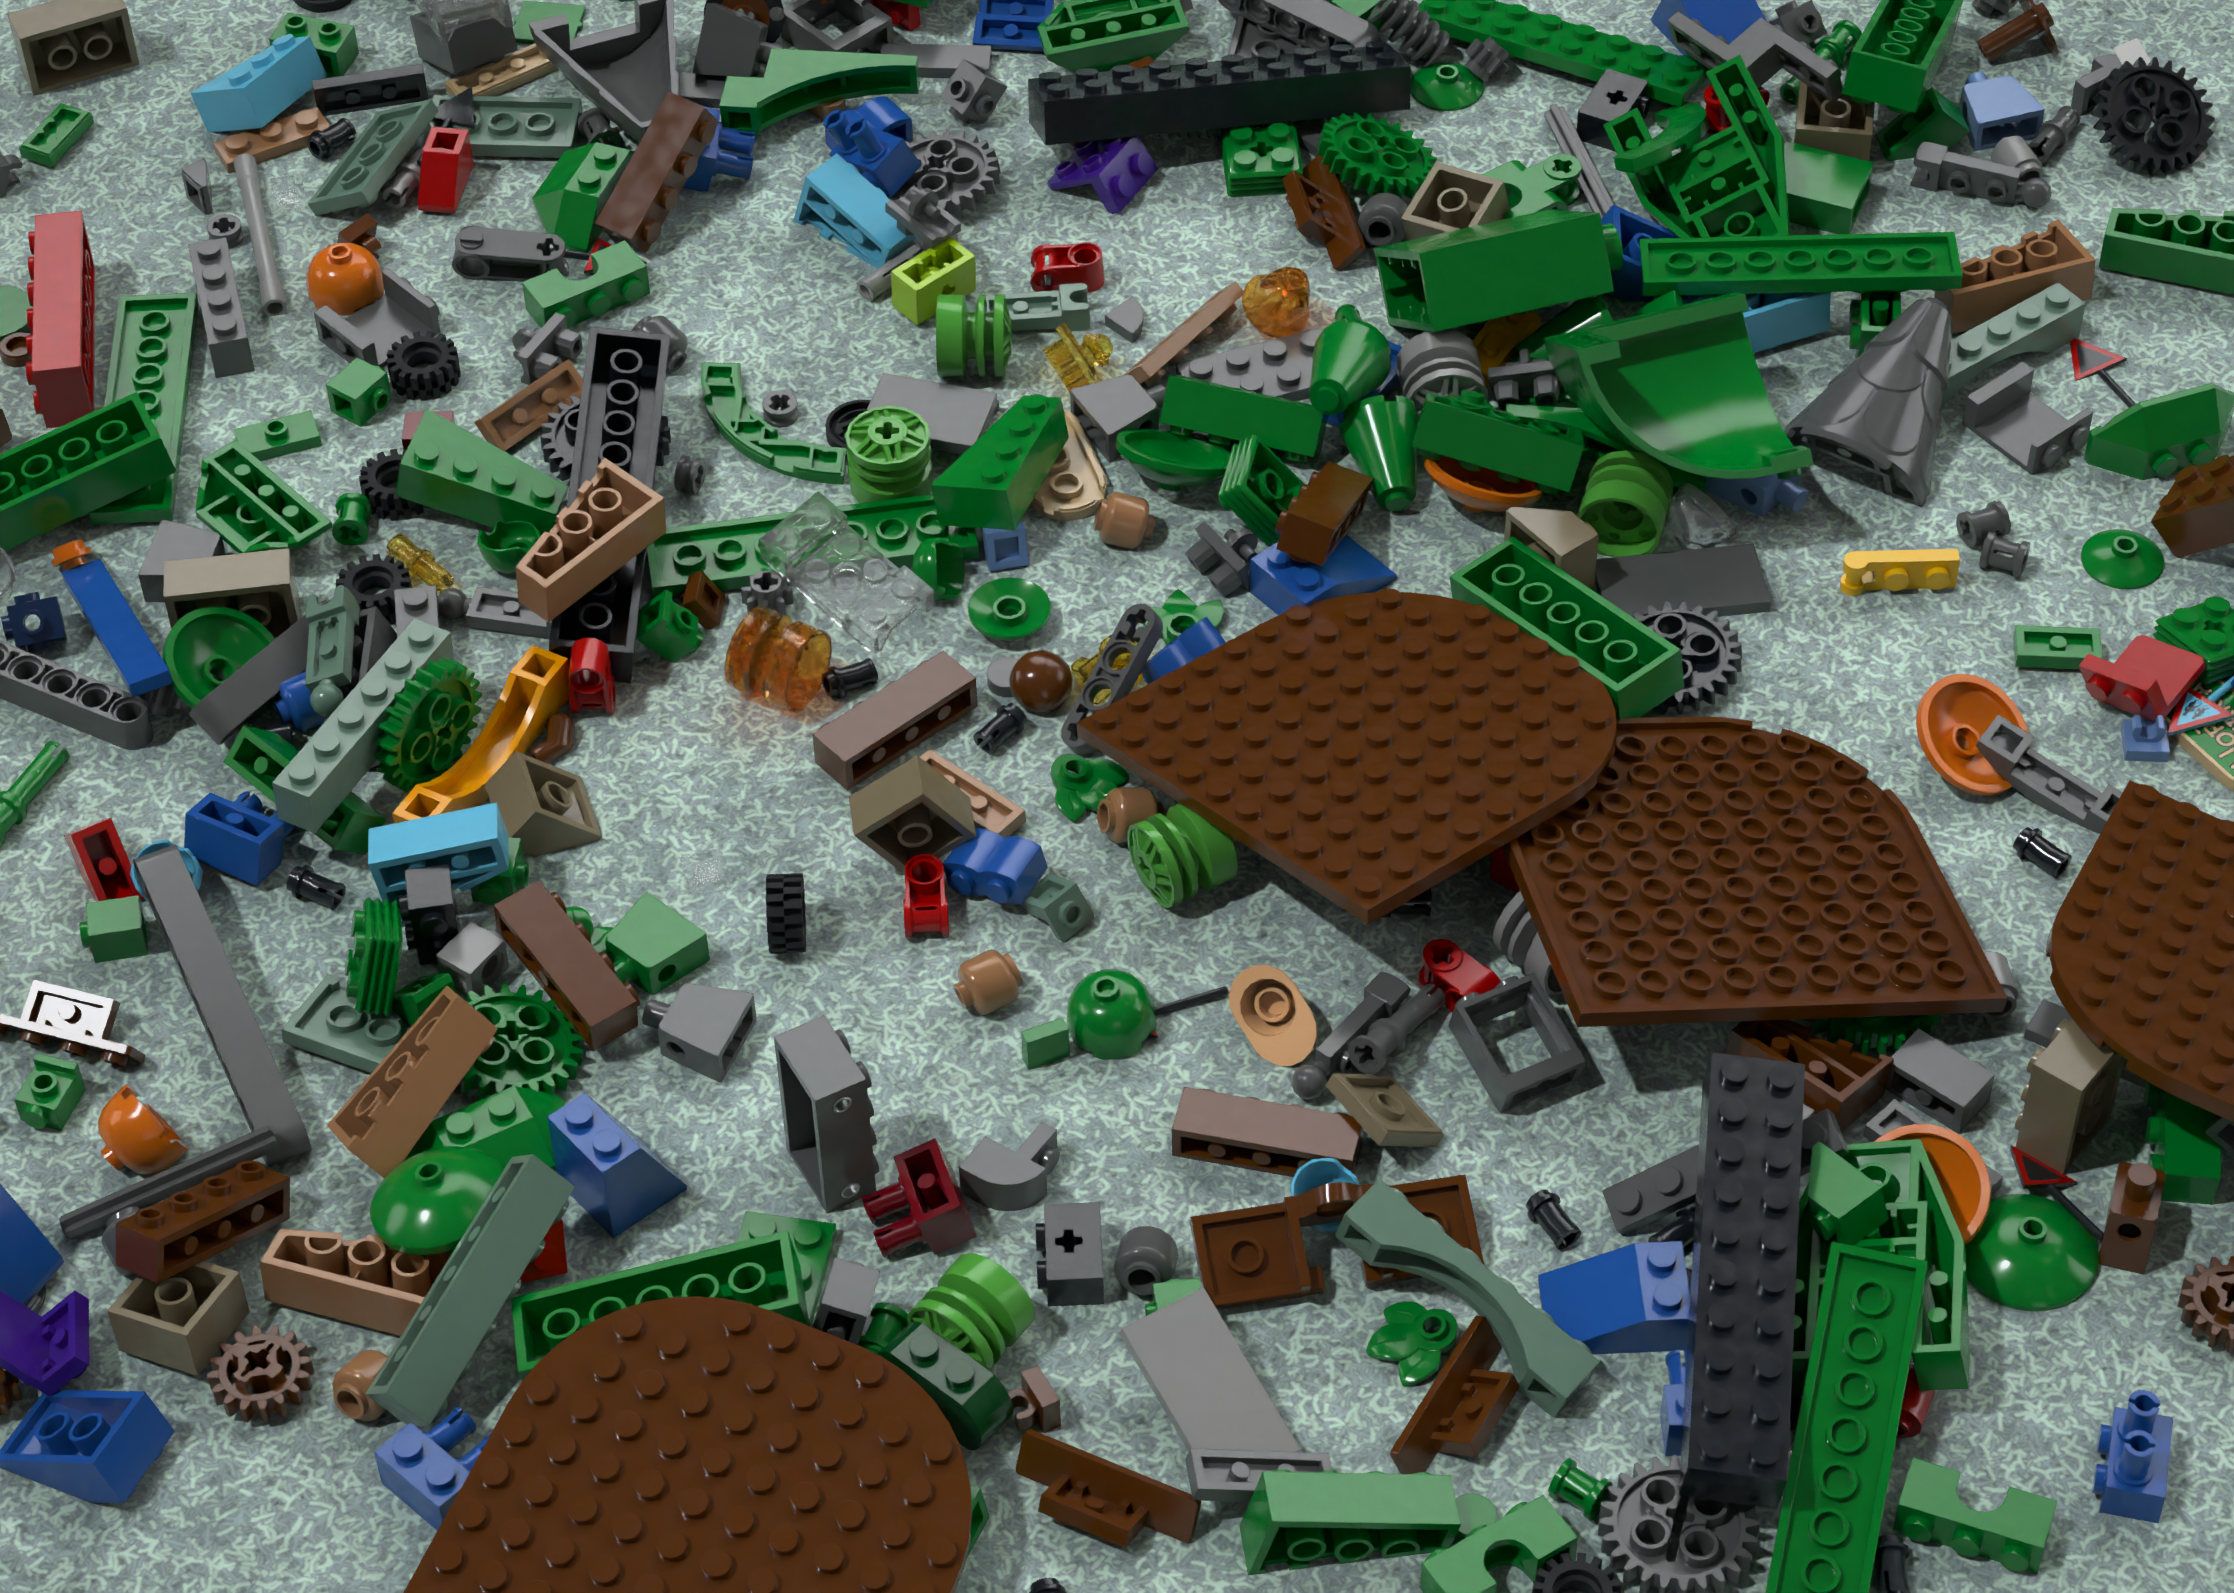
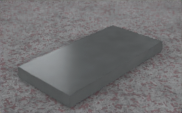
(1715, 577)

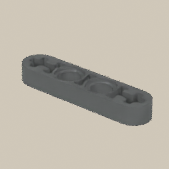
(1105, 677)

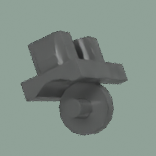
(921, 216)
(540, 348)
(1525, 380)
(1230, 554)

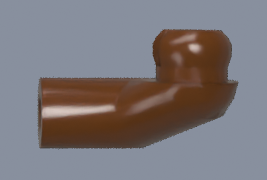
(559, 739)

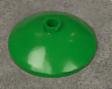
(1172, 458)
(211, 643)
(432, 1198)
(2028, 1269)

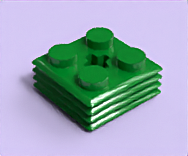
(1259, 158)
(1258, 488)
(2205, 631)
(375, 956)

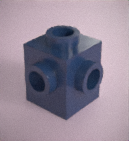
(50, 618)

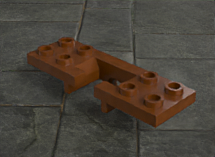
(1261, 1253)

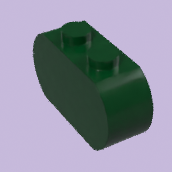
(959, 1385)

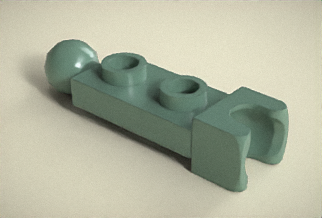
(1046, 308)
(330, 648)

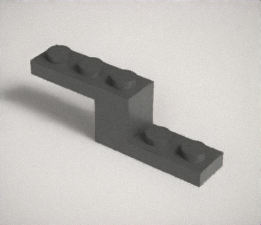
(1763, 50)
(1674, 1181)

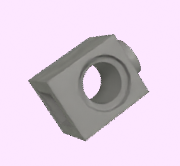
(474, 959)

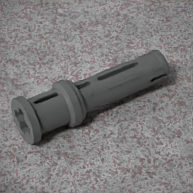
(1388, 1035)

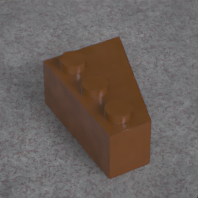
(1834, 1073)

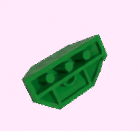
(1110, 32)
(578, 191)
(2163, 433)
(253, 504)
(499, 1125)

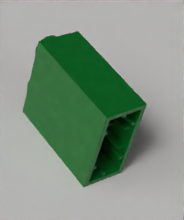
(1497, 269)

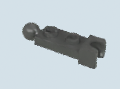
(1975, 177)
(493, 611)
(1381, 1000)

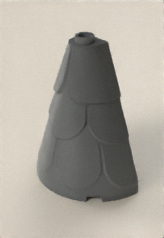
(621, 67)
(1887, 403)

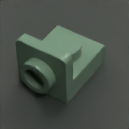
(1060, 905)

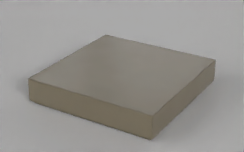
(1385, 1110)

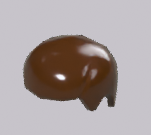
(1041, 681)

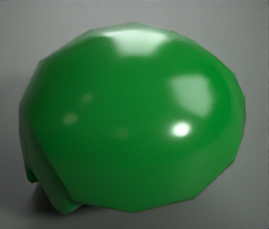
(507, 544)
(940, 567)

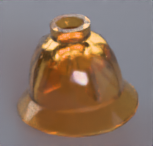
(1278, 302)

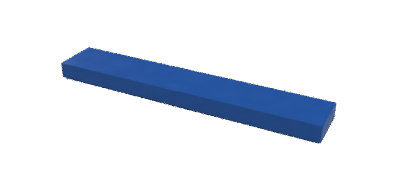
(117, 628)

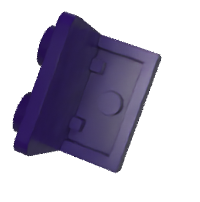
(1112, 166)
(45, 1348)

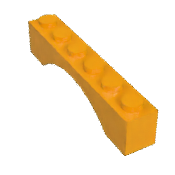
(530, 696)

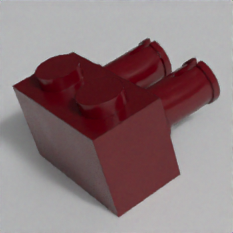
(935, 1201)

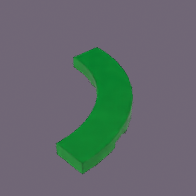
(1683, 129)
(757, 438)

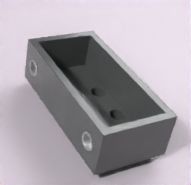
(827, 1112)

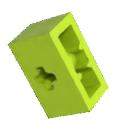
(935, 272)

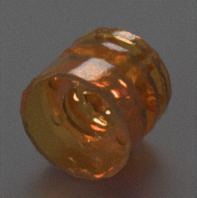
(778, 658)

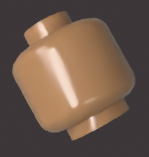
(1123, 520)
(1124, 808)
(988, 982)
(353, 1382)

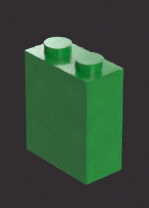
(1825, 187)

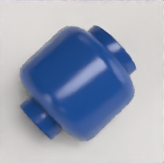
(295, 704)

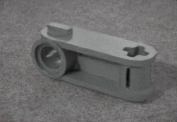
(507, 254)

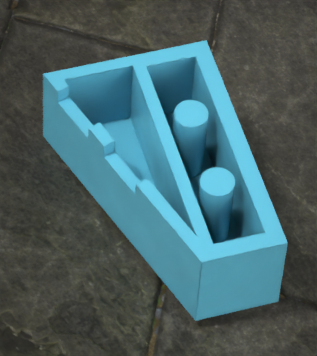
(259, 86)
(852, 211)
(466, 839)

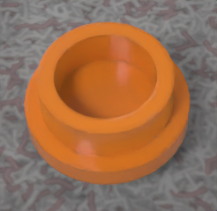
(71, 554)

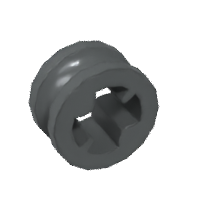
(229, 223)
(780, 400)
(689, 474)

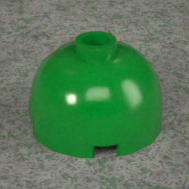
(1110, 1014)

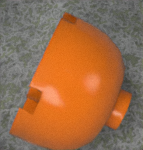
(344, 278)
(137, 1135)

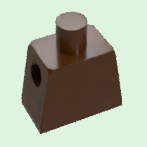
(2134, 1201)

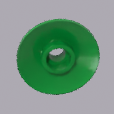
(1446, 86)
(2122, 559)
(1009, 608)

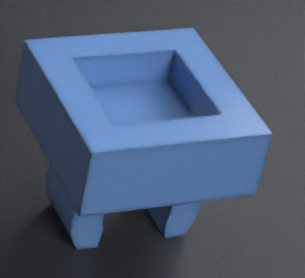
(1005, 548)
(2145, 739)

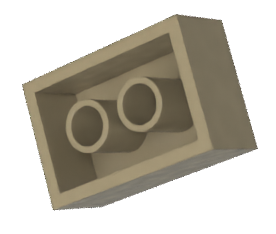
(72, 41)
(250, 582)
(2067, 1096)

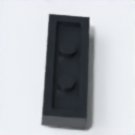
(370, 90)

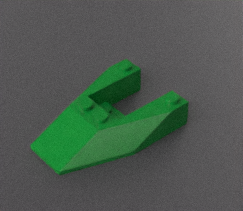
(1724, 183)
(1917, 1228)

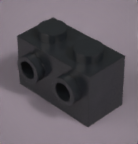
(431, 909)

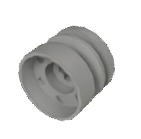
(1439, 365)
(1519, 940)

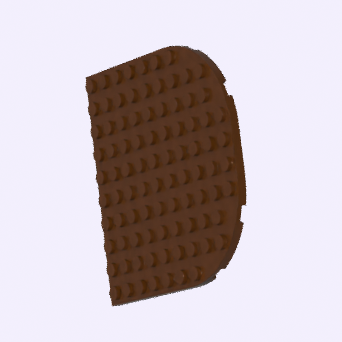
(1369, 740)
(1743, 886)
(2151, 946)
(709, 1459)

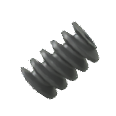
(1412, 27)

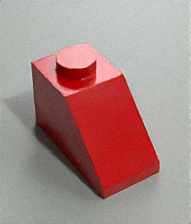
(102, 860)

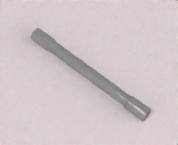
(270, 286)

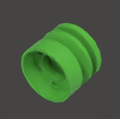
(972, 335)
(888, 455)
(1627, 503)
(1180, 854)
(976, 1308)

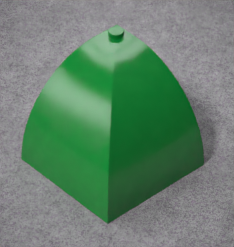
(1680, 389)

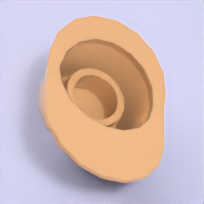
(1268, 996)

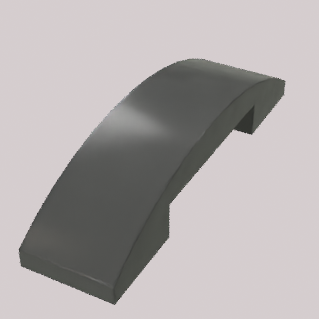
(2042, 780)

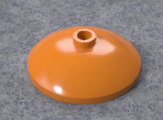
(1480, 489)
(1952, 721)
(1958, 1170)

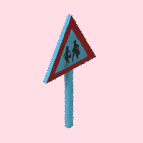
(2197, 711)

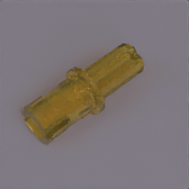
(419, 562)

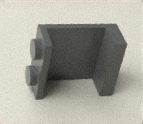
(378, 325)
(2021, 424)

